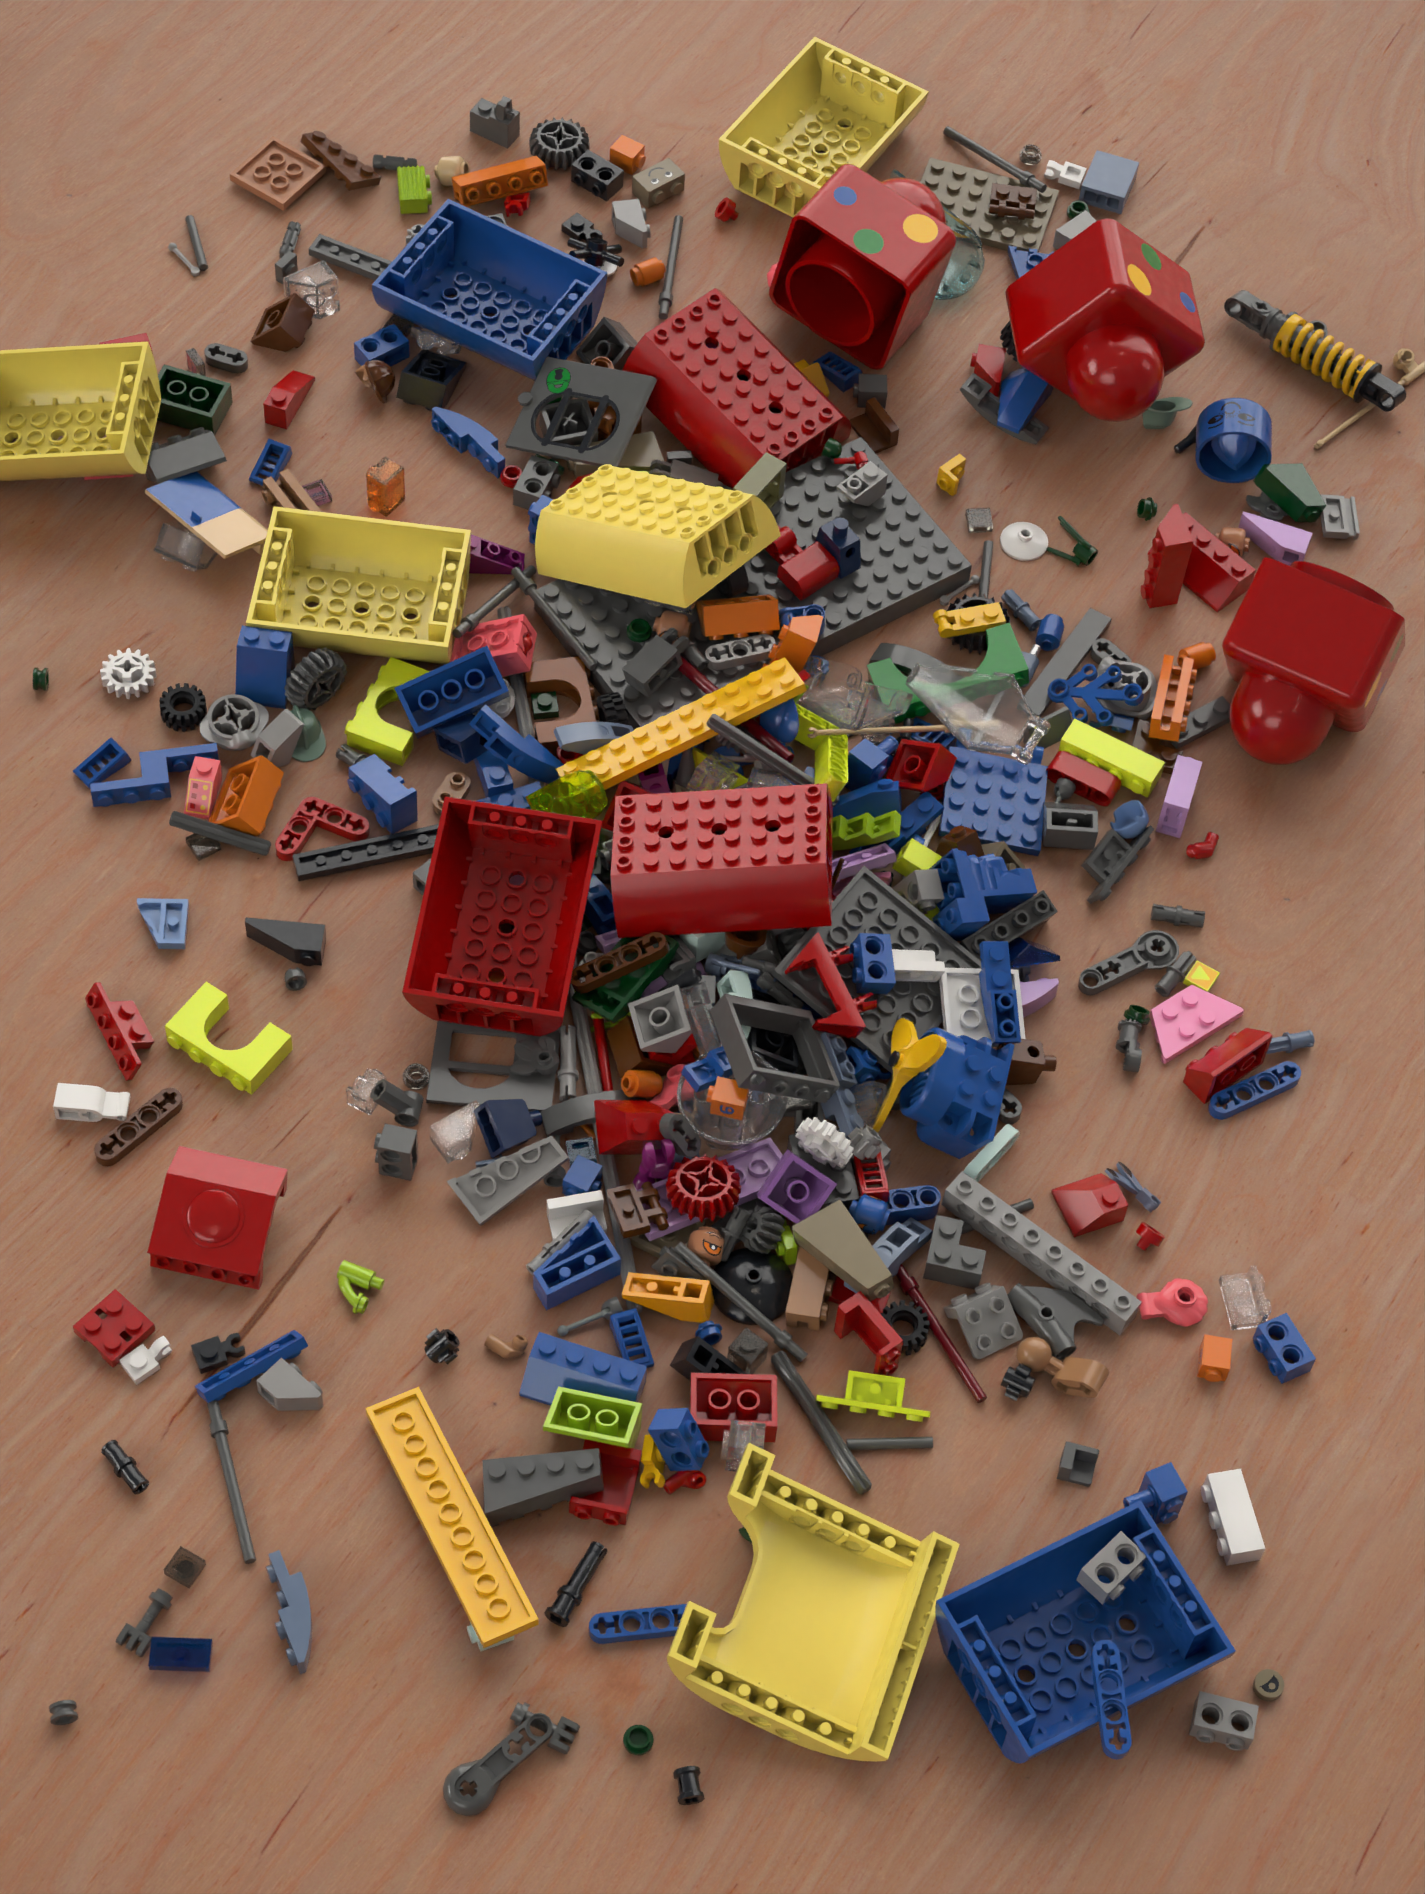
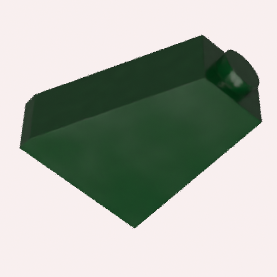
(1291, 490)

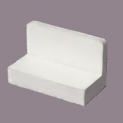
(917, 966)
(566, 1209)

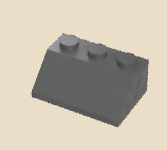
(183, 455)

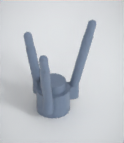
(721, 964)

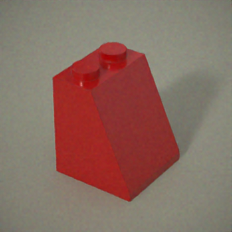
(627, 1126)

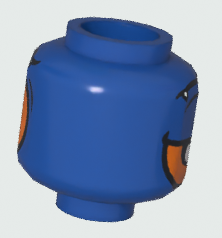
(869, 1214)

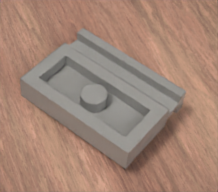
(1339, 517)

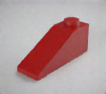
(286, 398)

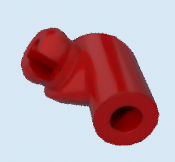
(1203, 849)

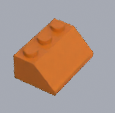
(738, 616)
(796, 641)
(247, 796)

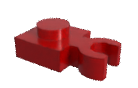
(517, 203)

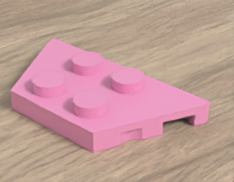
(1189, 1020)

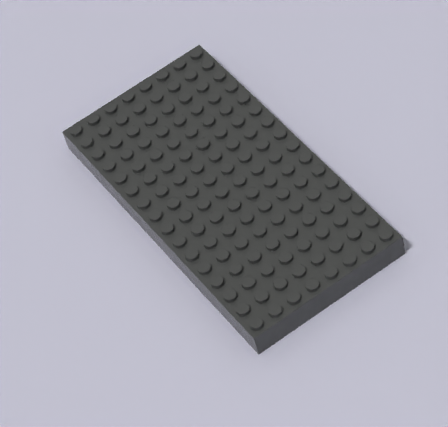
(902, 569)

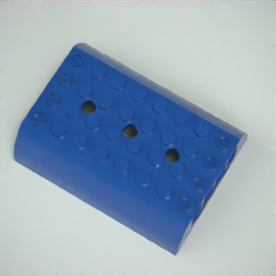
(498, 273)
(1038, 1609)

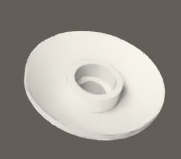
(1024, 541)

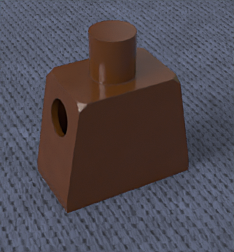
(1028, 1062)

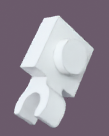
(1069, 174)
(143, 1361)

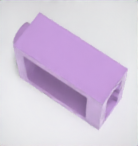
(1179, 796)

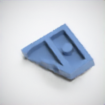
(166, 921)

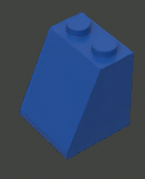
(263, 665)

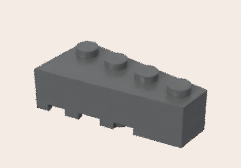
(538, 1481)

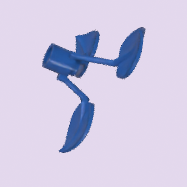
(780, 722)

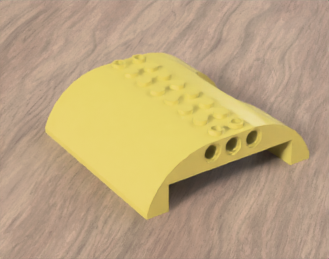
(823, 1621)

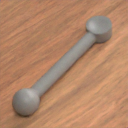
(195, 271)
(944, 600)

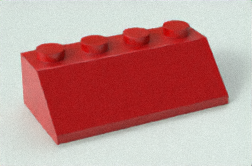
(1167, 560)
(1214, 569)

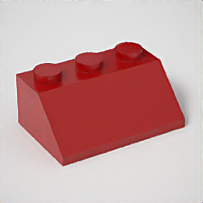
(1227, 1063)
(728, 1397)

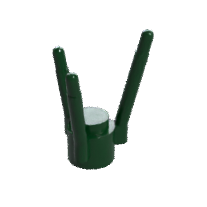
(1083, 551)

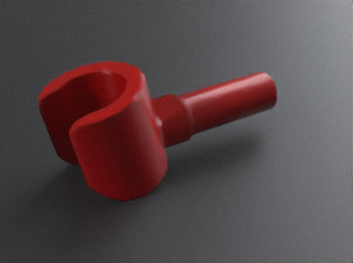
(858, 459)

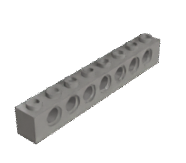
(1040, 1251)

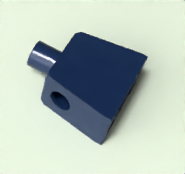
(841, 544)
(460, 739)
(506, 1124)

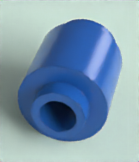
(1050, 632)

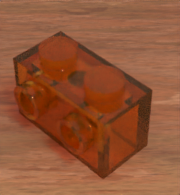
(385, 486)

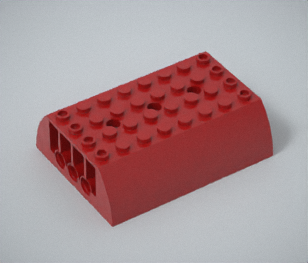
(718, 414)
(724, 880)
(471, 897)

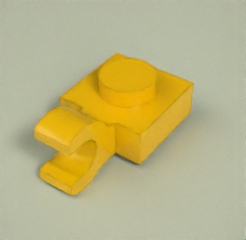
(653, 1464)

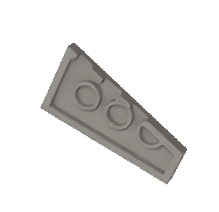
(498, 1184)

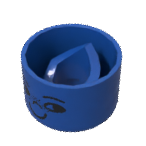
(1233, 440)

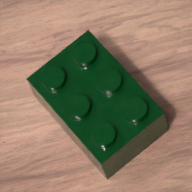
(192, 399)

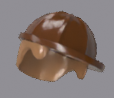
(377, 376)

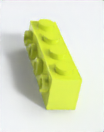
(1132, 766)

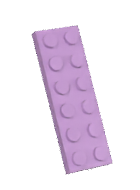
(754, 1167)

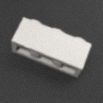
(1232, 1517)

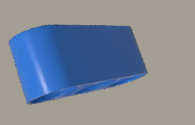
(912, 1200)

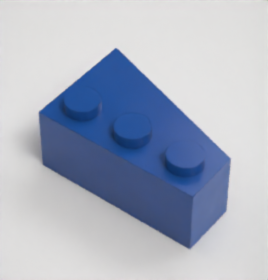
(577, 1267)

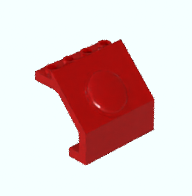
(216, 1217)

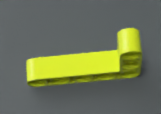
(830, 751)

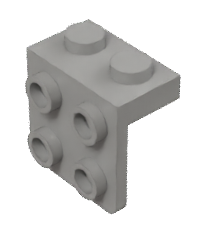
(986, 1319)

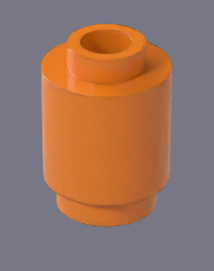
(647, 272)
(1201, 652)
(641, 1083)

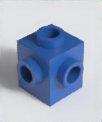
(864, 1065)

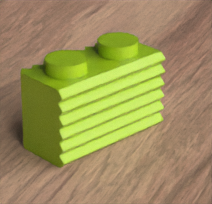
(413, 190)

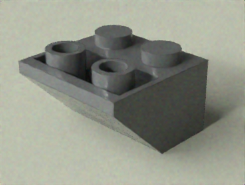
(1069, 825)

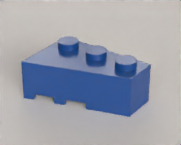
(383, 793)

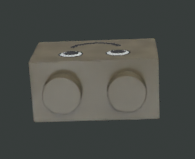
(658, 183)

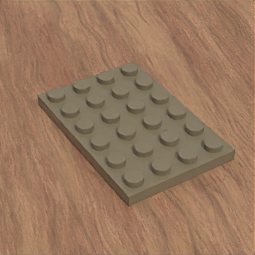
(968, 194)

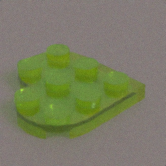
(572, 794)

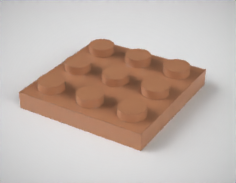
(278, 173)

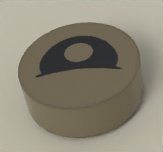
(1268, 1685)

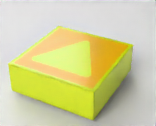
(1201, 976)

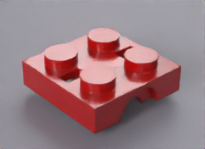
(110, 1333)

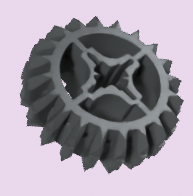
(558, 142)
(315, 679)

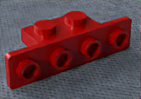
(121, 1028)

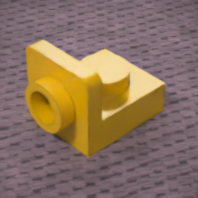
(951, 473)

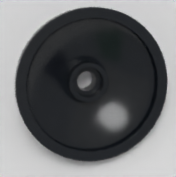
(766, 1293)

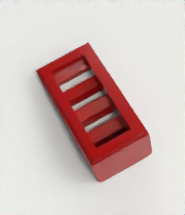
(880, 1192)

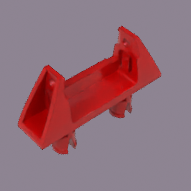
(847, 1019)

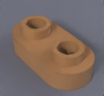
(450, 788)

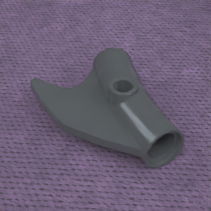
(1052, 1315)

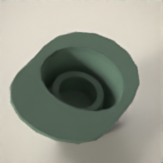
(1164, 411)
(312, 739)

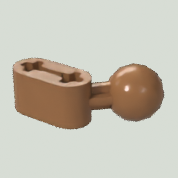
(1070, 1376)

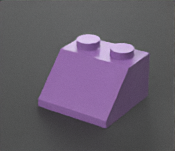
(796, 1188)

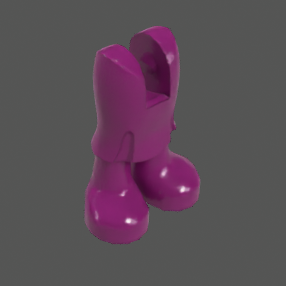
(655, 1163)

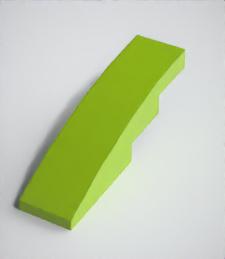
(864, 830)

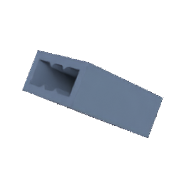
(1109, 182)

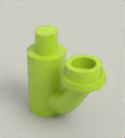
(357, 1275)

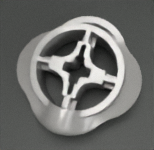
(1135, 674)
(243, 713)

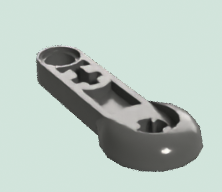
(1132, 961)
(491, 1769)

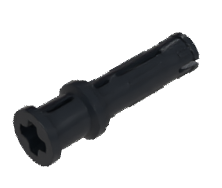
(570, 1594)

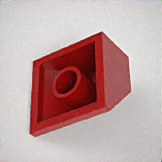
(921, 765)
(1091, 1204)

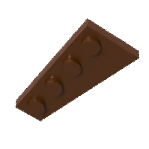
(345, 165)

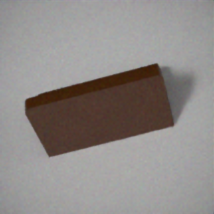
(876, 427)

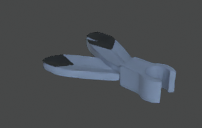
(1130, 1183)

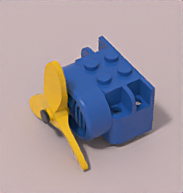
(947, 1086)

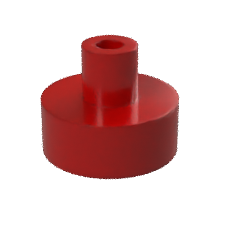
(726, 210)
(1148, 1236)

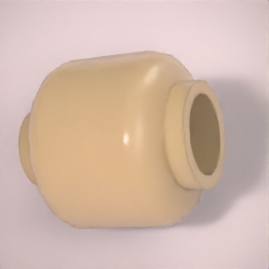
(449, 167)

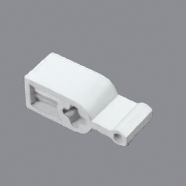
(89, 1103)

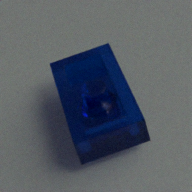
(180, 1654)

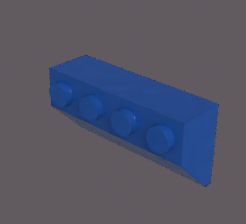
(452, 691)
(577, 1367)

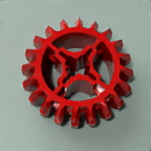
(703, 1187)

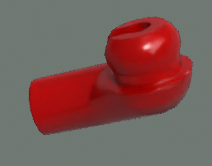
(690, 1479)

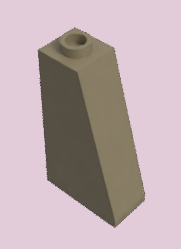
(638, 455)
(844, 1249)

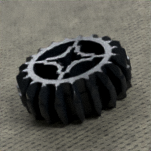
(973, 641)

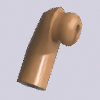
(507, 1349)

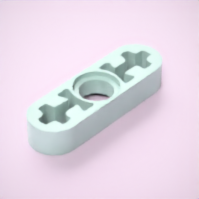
(992, 1152)

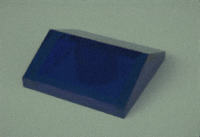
(1025, 953)

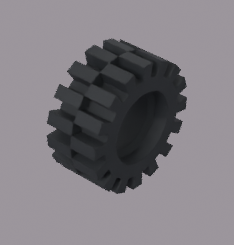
(612, 708)
(185, 718)
(914, 1317)

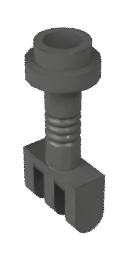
(160, 1600)
(521, 1713)

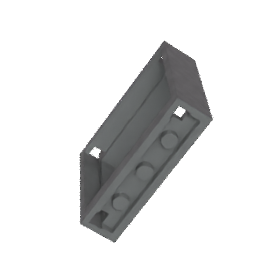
(735, 1011)

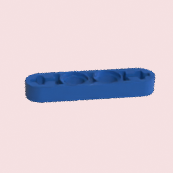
(1252, 1086)
(643, 1616)
(1110, 1699)

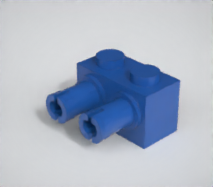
(869, 762)
(1160, 1493)

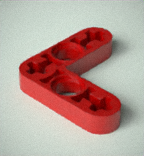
(312, 820)

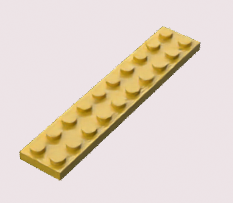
(688, 726)
(452, 1517)

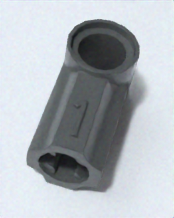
(404, 1104)

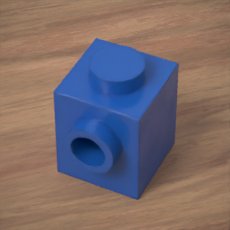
(582, 1177)

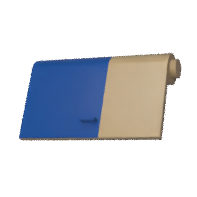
(209, 514)

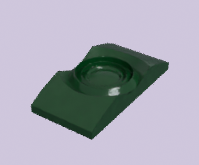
(613, 998)

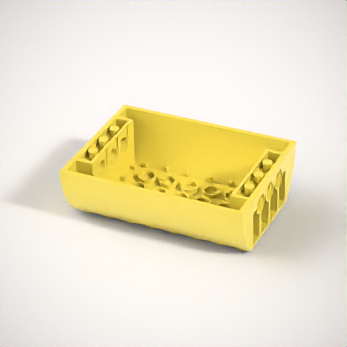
(778, 137)
(81, 397)
(650, 535)
(367, 565)

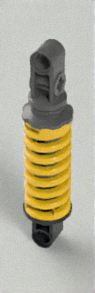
(1296, 340)

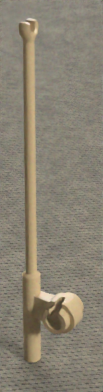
(1412, 371)
(906, 729)

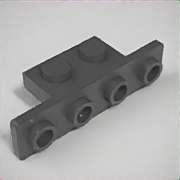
(1111, 858)

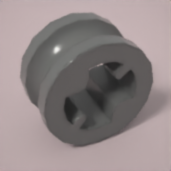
(63, 1712)

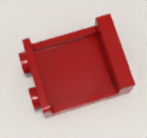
(862, 1317)
(619, 1479)

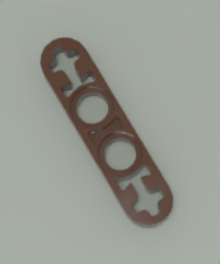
(621, 966)
(142, 1129)

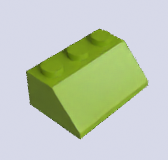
(594, 1417)

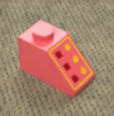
(203, 787)

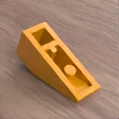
(673, 1296)

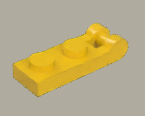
(968, 619)

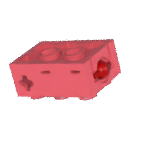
(508, 639)

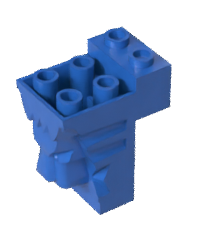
(977, 888)

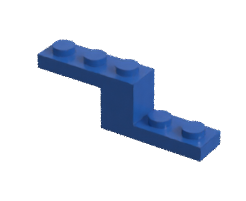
(155, 778)

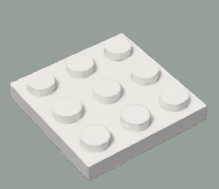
(963, 1003)

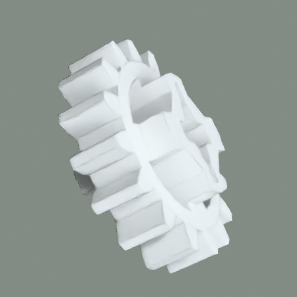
(128, 673)
(824, 1142)

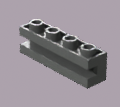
(1013, 923)

